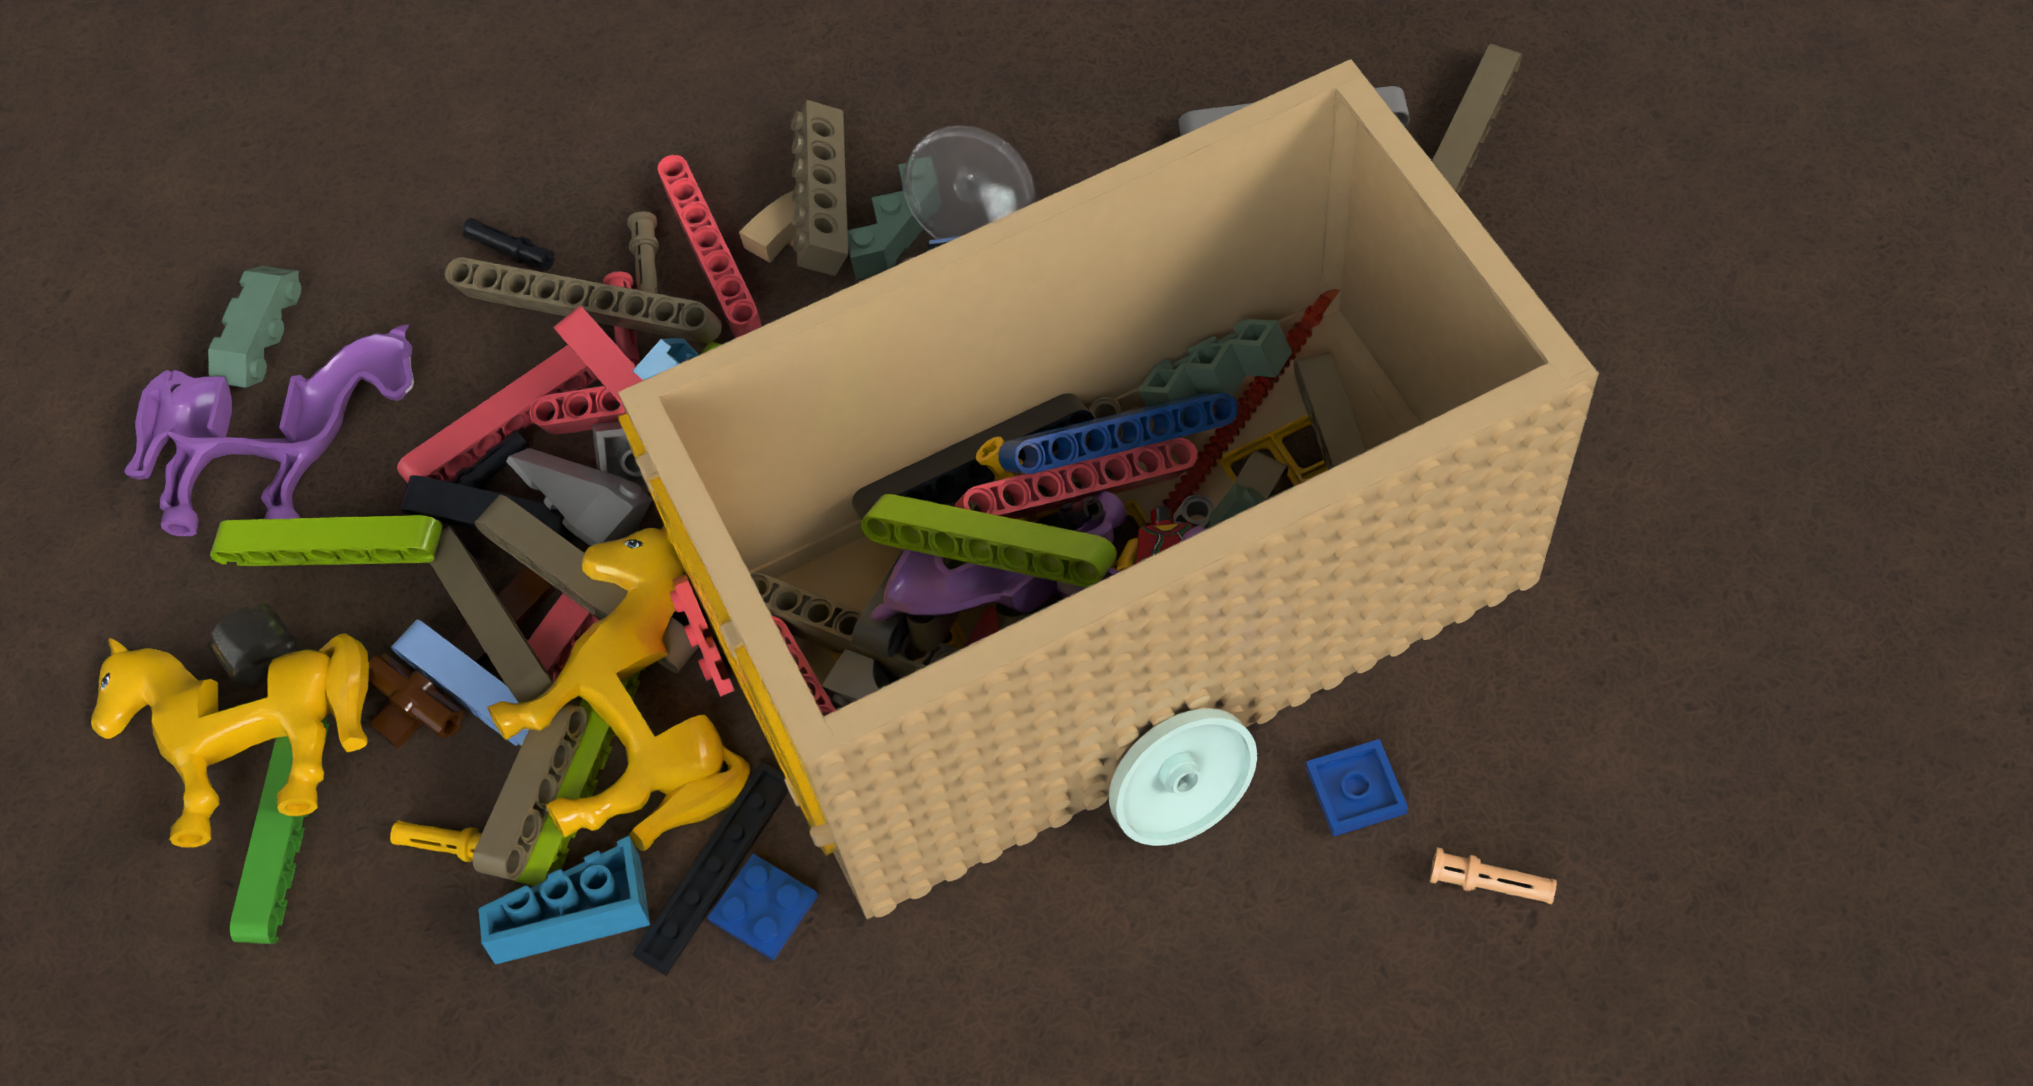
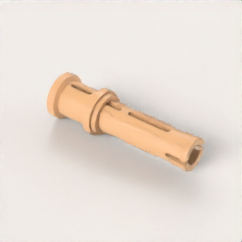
(1541, 888)

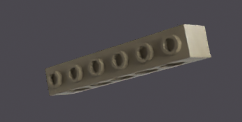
(819, 188)

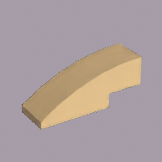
(771, 229)

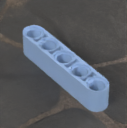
(454, 673)

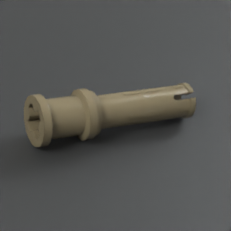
(644, 247)

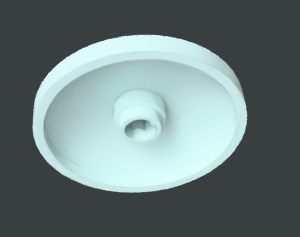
(1182, 776)

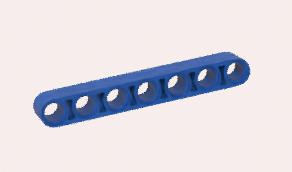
(1104, 432)

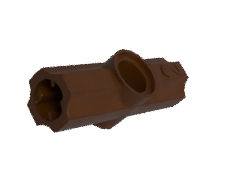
(414, 696)

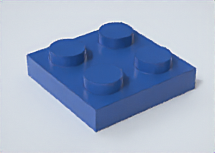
(1356, 787)
(763, 907)

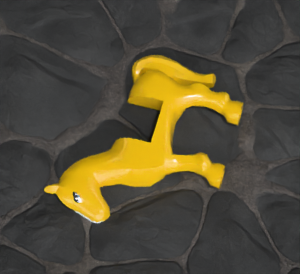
(194, 734)
(678, 762)

